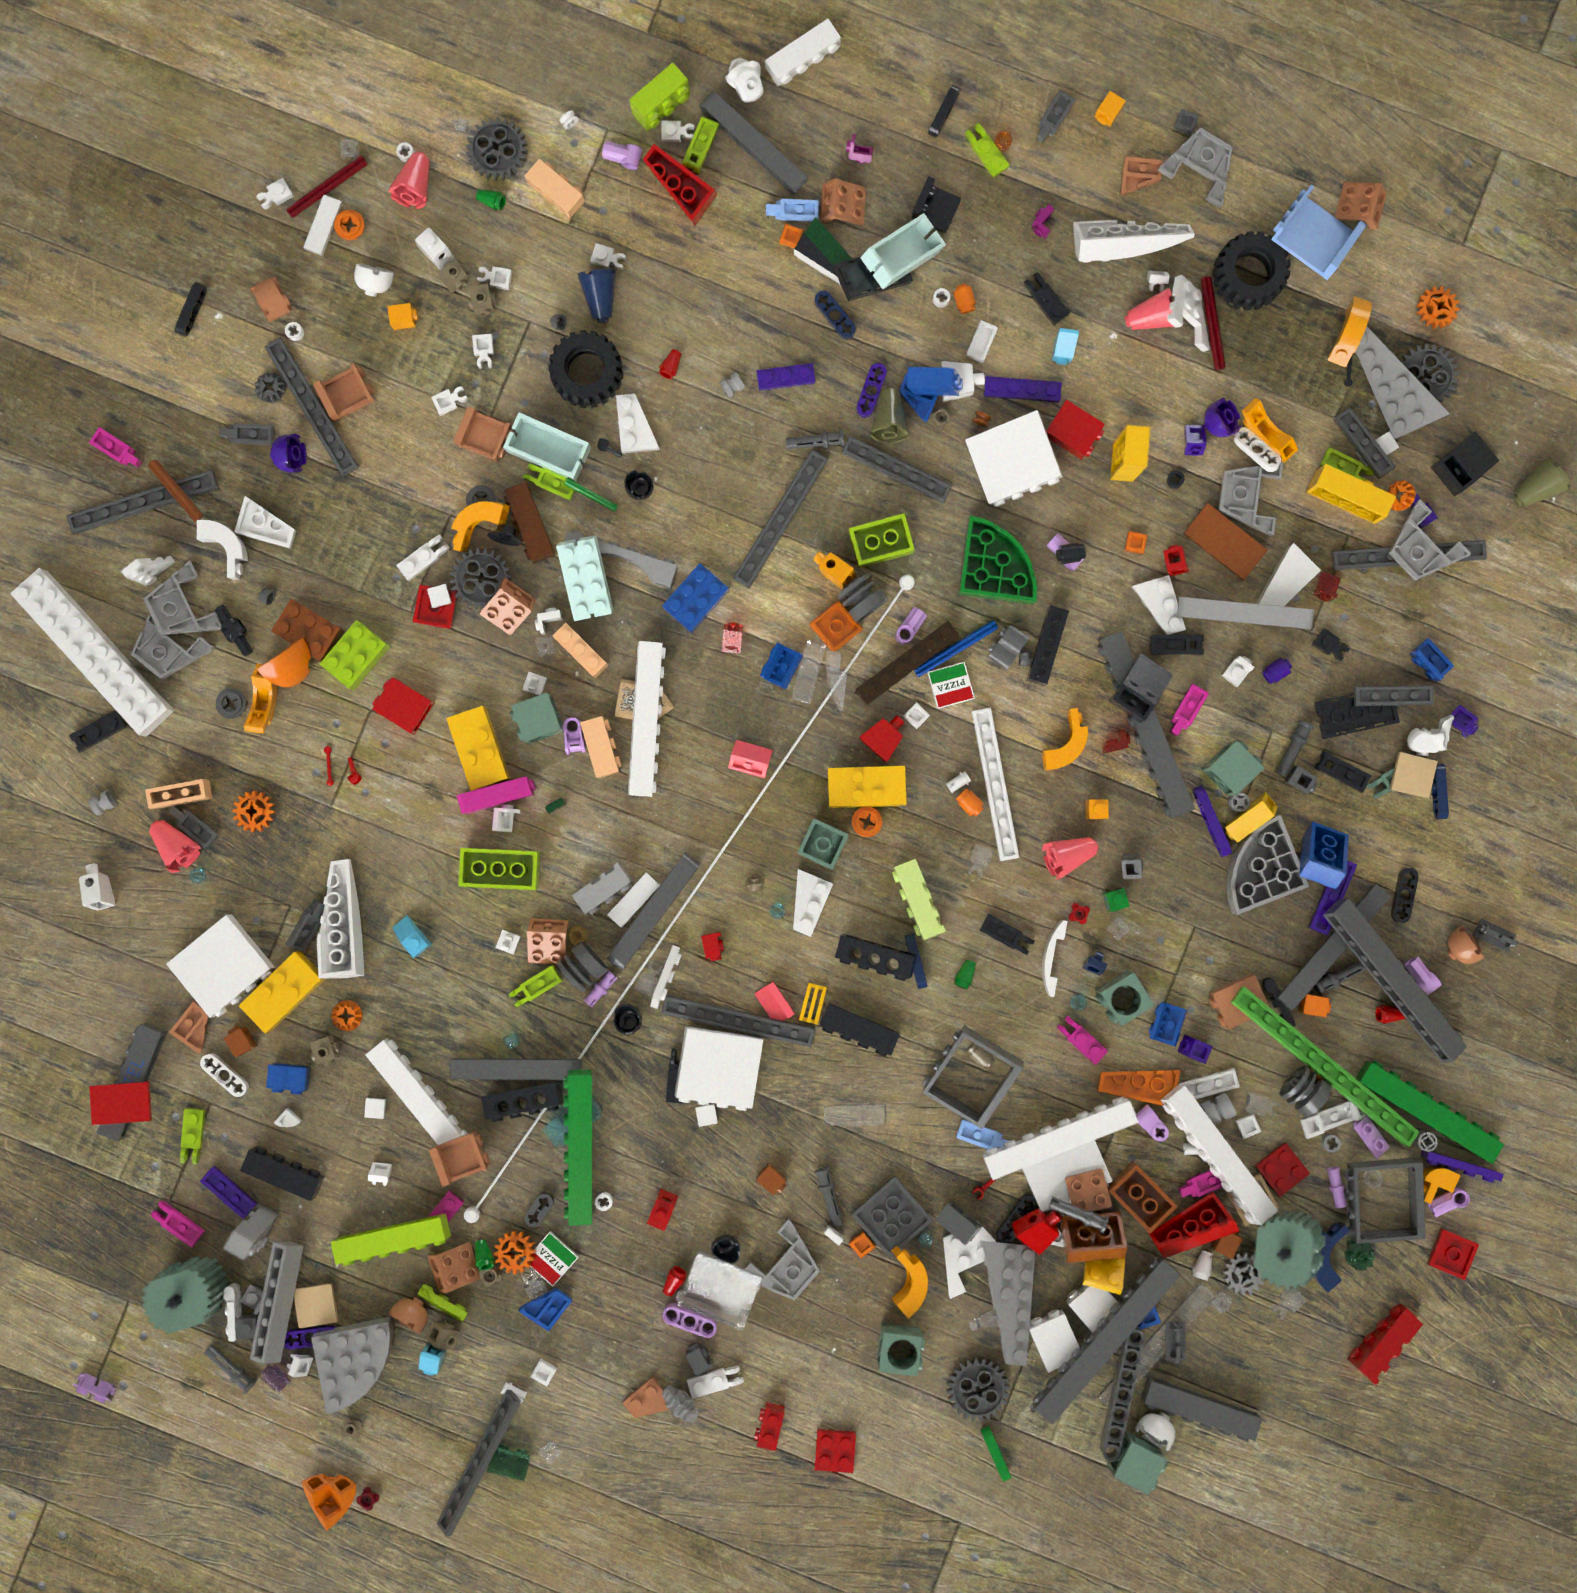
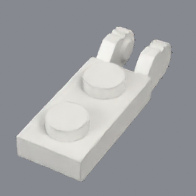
(421, 558)
(233, 1309)
(713, 1381)

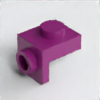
(859, 153)
(1041, 218)

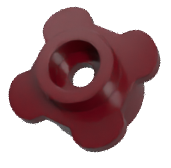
(367, 1504)

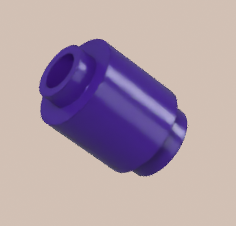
(1277, 670)

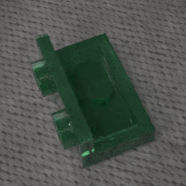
(509, 1463)

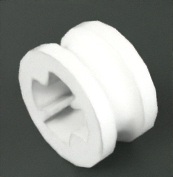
(569, 119)
(401, 147)
(946, 295)
(289, 326)
(606, 1207)

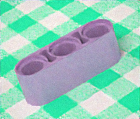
(696, 1327)

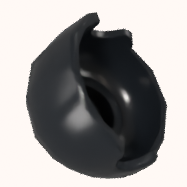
(638, 485)
(627, 1019)
(726, 1248)

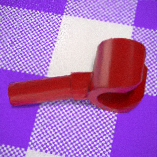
(355, 777)
(982, 1188)

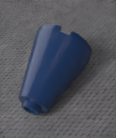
(599, 292)

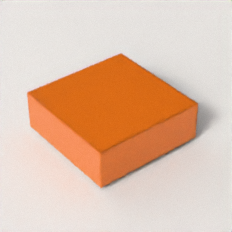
(791, 235)
(1135, 542)
(862, 1244)

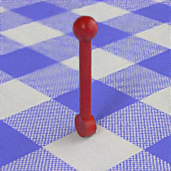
(328, 750)

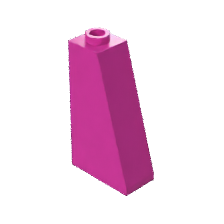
(495, 795)

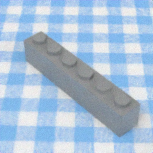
(276, 1302)

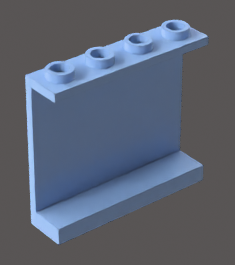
(1315, 235)

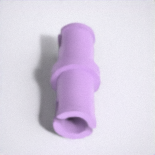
(600, 989)
(1337, 1187)

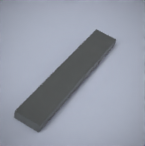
(896, 469)

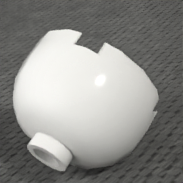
(373, 279)
(1157, 1429)

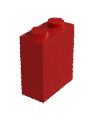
(1075, 430)
(402, 705)

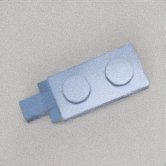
(794, 209)
(983, 1137)

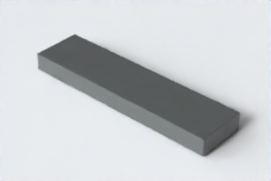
(1364, 443)
(1393, 695)

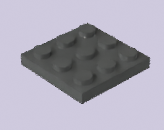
(891, 1216)

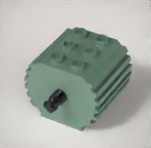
(1289, 1249)
(185, 1294)

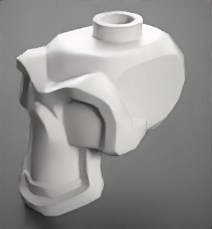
(746, 79)
(1430, 741)

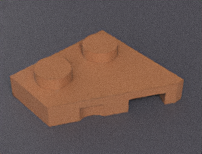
(1139, 173)
(192, 1027)
(646, 1399)

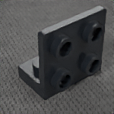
(937, 205)

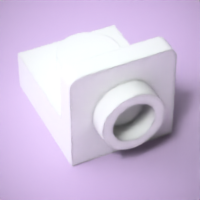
(1238, 670)

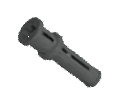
(824, 439)
(1298, 740)
(1333, 980)
(827, 1188)
(1088, 1217)
(235, 1377)

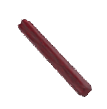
(326, 186)
(1213, 323)

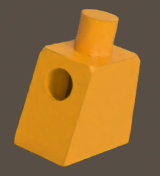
(840, 574)

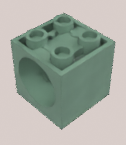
(537, 718)
(1233, 768)
(823, 844)
(1140, 1002)
(888, 1335)
(1139, 1463)

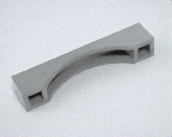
(659, 572)

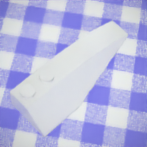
(1109, 240)
(340, 931)

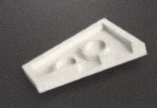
(633, 426)
(263, 526)
(145, 570)
(1162, 603)
(809, 901)
(666, 976)

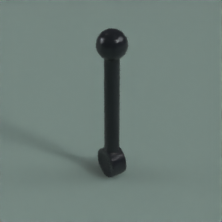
(1348, 382)

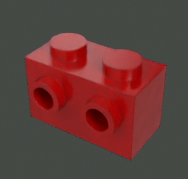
(771, 1422)

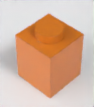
(1315, 1005)

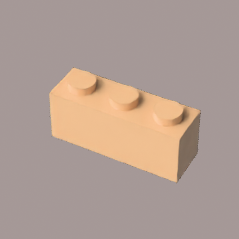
(555, 188)
(580, 650)
(601, 746)
(178, 794)

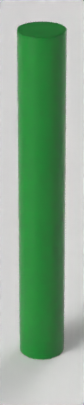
(590, 494)

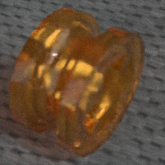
(1005, 134)

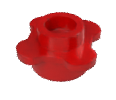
(1084, 913)

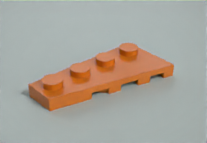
(1139, 1085)

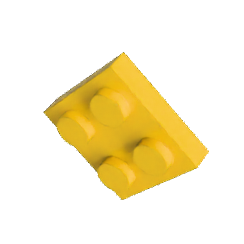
(1105, 1274)

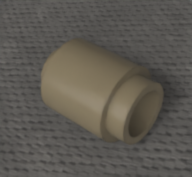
(980, 1055)

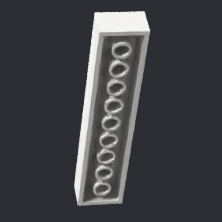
(92, 652)

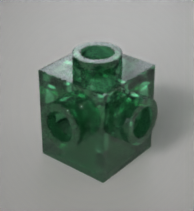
(1359, 1255)

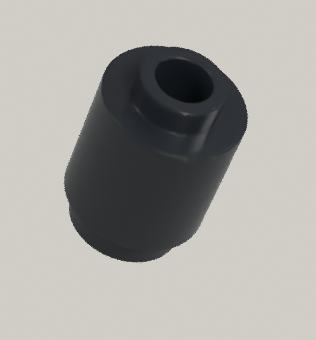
(1070, 553)

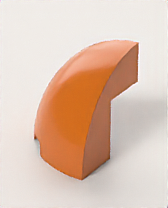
(289, 666)
(329, 1497)

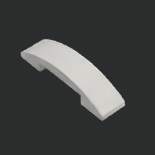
(1057, 933)
(1330, 1118)

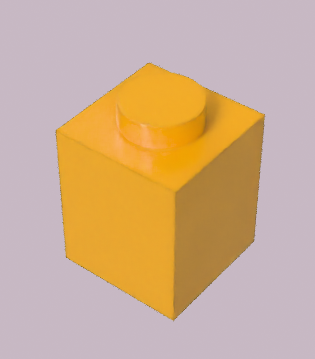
(1109, 109)
(402, 316)
(1097, 809)

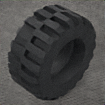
(1262, 249)
(586, 344)

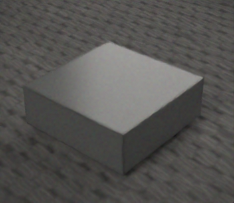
(1186, 122)

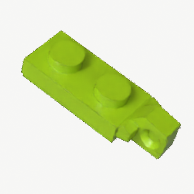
(441, 1303)

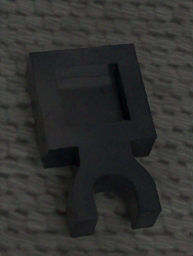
(1328, 643)

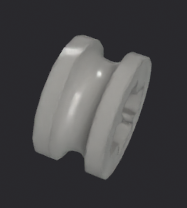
(1336, 1147)

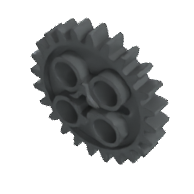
(489, 134)
(1417, 361)
(482, 561)
(983, 1406)

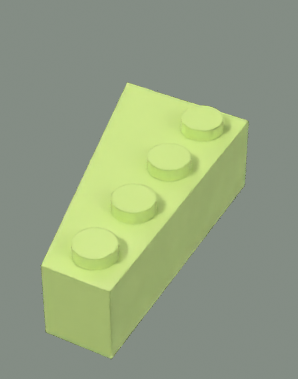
(918, 899)

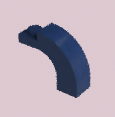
(1326, 1276)

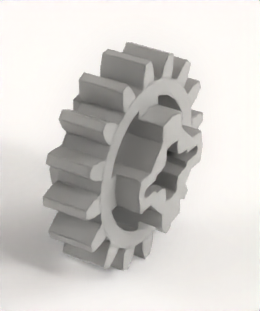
(1241, 1280)
(680, 1403)

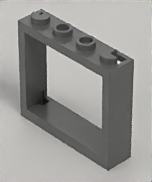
(955, 1105)
(1416, 1201)

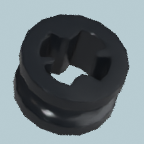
(1180, 482)

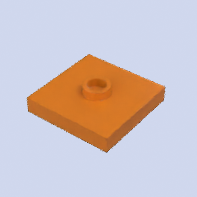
(835, 626)

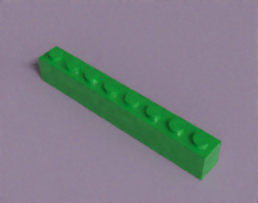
(1430, 1112)
(579, 1147)

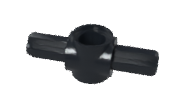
(234, 630)

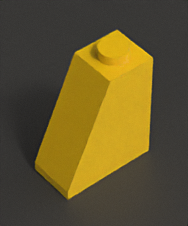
(1249, 820)

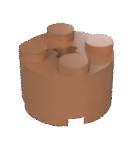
(270, 299)

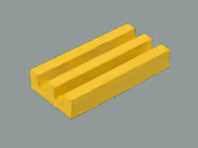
(808, 1019)

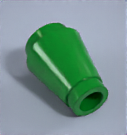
(492, 199)
(965, 975)
(483, 1255)

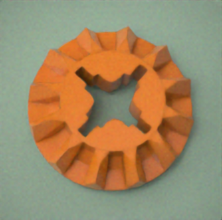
(344, 218)
(1406, 499)
(875, 818)
(351, 1008)

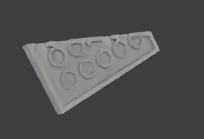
(1398, 392)
(1011, 1286)

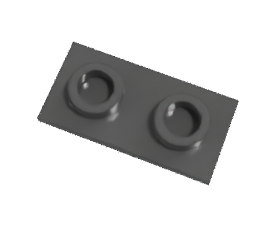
(1495, 935)
(1175, 1341)

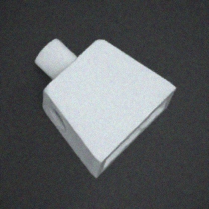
(433, 247)
(969, 379)
(96, 889)

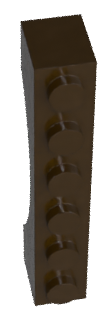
(907, 663)

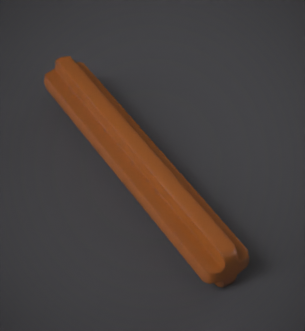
(175, 490)

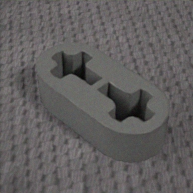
(535, 1206)

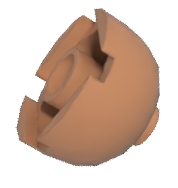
(1464, 947)
(410, 1314)

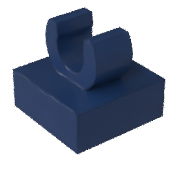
(1095, 964)

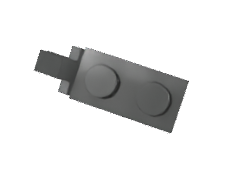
(1055, 115)
(249, 434)
(194, 827)
(306, 926)

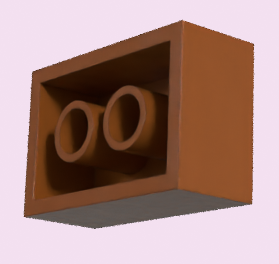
(303, 623)
(1141, 1197)
(1089, 1243)

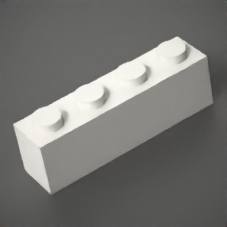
(803, 52)

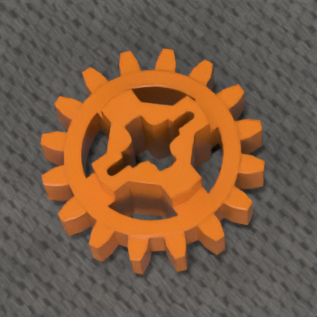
(1445, 304)
(254, 819)
(513, 1259)

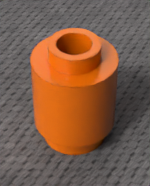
(964, 298)
(970, 802)

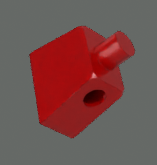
(883, 737)
(662, 1210)
(1037, 1229)

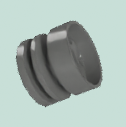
(862, 597)
(579, 968)
(1305, 1091)

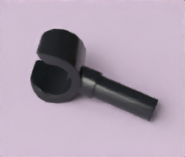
(603, 446)

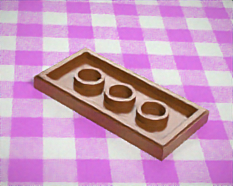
(1225, 541)

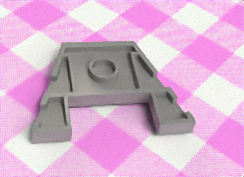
(1206, 156)
(1240, 496)
(1417, 552)
(171, 610)
(164, 655)
(794, 1268)

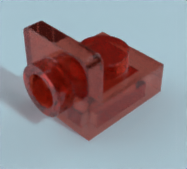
(1327, 587)
(732, 637)
(1114, 745)

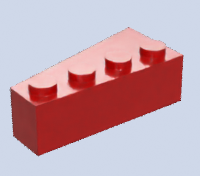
(683, 186)
(1193, 1227)
(1385, 1342)

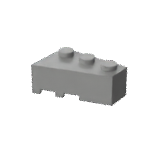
(603, 889)
(252, 1234)

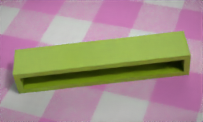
(391, 1239)

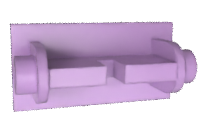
(1371, 1136)
(101, 1392)

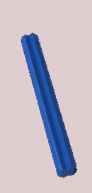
(956, 648)

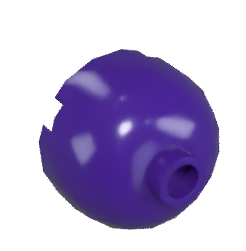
(1222, 418)
(288, 453)

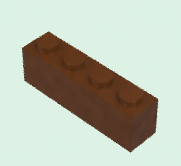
(529, 522)

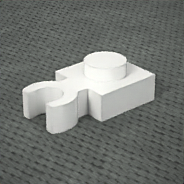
(673, 131)
(278, 193)
(604, 256)
(498, 278)
(483, 347)
(447, 402)

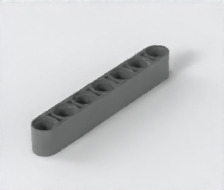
(753, 143)
(653, 911)
(512, 1068)
(1121, 1402)

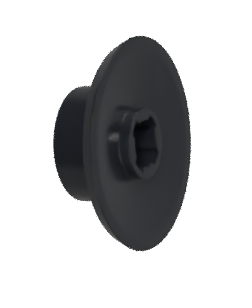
(505, 535)

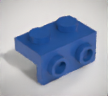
(1431, 660)
(781, 665)
(1167, 1023)

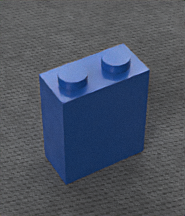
(934, 381)

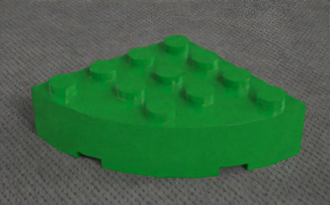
(995, 565)

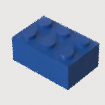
(695, 598)
(1324, 855)

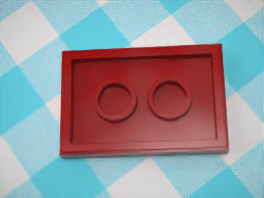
(120, 1103)

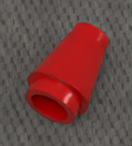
(670, 365)
(1388, 1014)
(674, 1280)

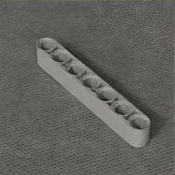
(1245, 613)

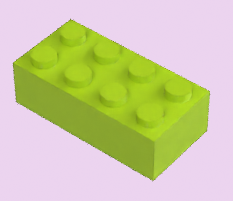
(499, 869)

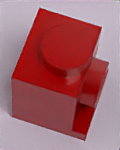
(1172, 553)
(712, 946)

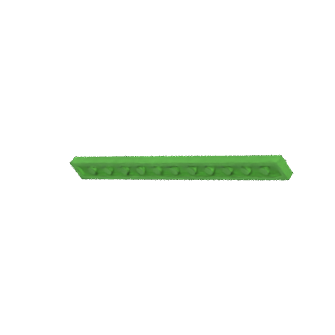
(1324, 1066)

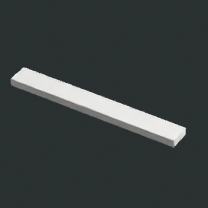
(995, 784)

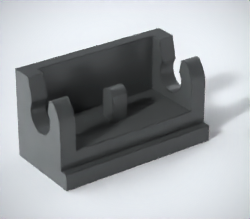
(958, 1223)

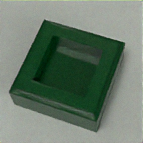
(552, 807)

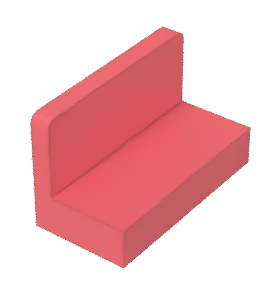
(750, 759)
(774, 1002)

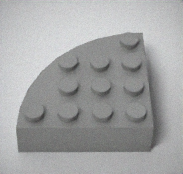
(1263, 868)
(351, 1360)

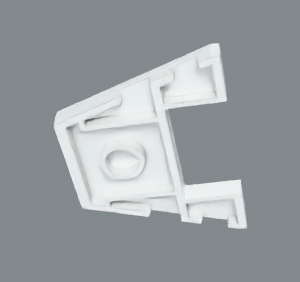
(1189, 305)
(961, 1257)

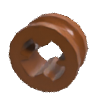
(981, 419)

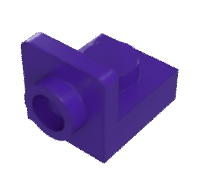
(1195, 440)
(1464, 721)
(1194, 1049)

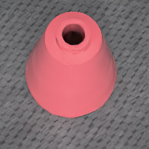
(412, 182)
(1151, 313)
(173, 846)
(1068, 855)

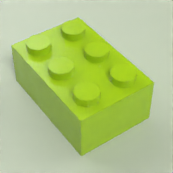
(660, 97)
(881, 540)
(354, 655)

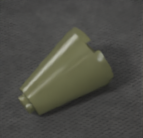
(890, 418)
(1541, 484)

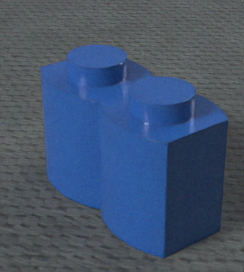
(288, 1077)

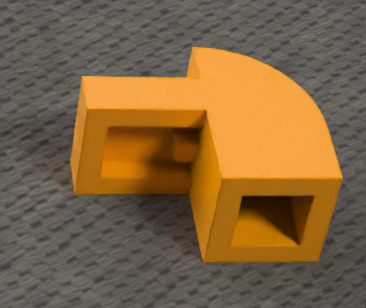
(1438, 1177)

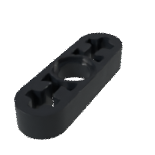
(944, 111)
(190, 309)
(1402, 880)
(1004, 1227)

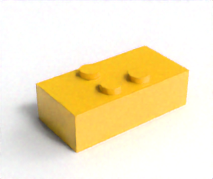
(1130, 453)
(1351, 494)
(478, 748)
(866, 787)
(282, 992)

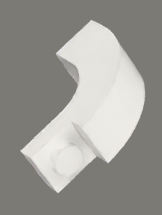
(236, 551)

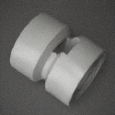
(1219, 1109)

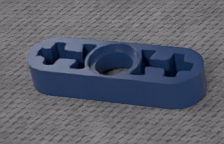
(839, 329)
(1440, 793)
(918, 969)

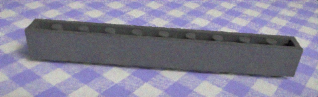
(1148, 734)
(1395, 980)
(1105, 1340)

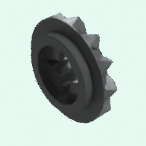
(270, 396)
(481, 491)
(222, 702)

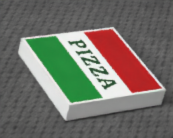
(950, 685)
(552, 1258)

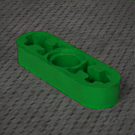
(995, 1453)

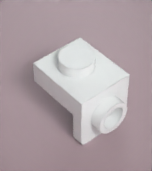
(550, 615)
(504, 818)

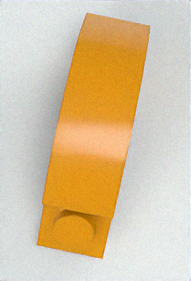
(1354, 326)
(1262, 426)
(472, 516)
(262, 704)
(1074, 746)
(916, 1285)

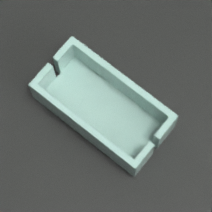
(902, 251)
(547, 447)
(585, 578)

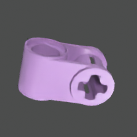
(573, 737)
(1149, 1121)

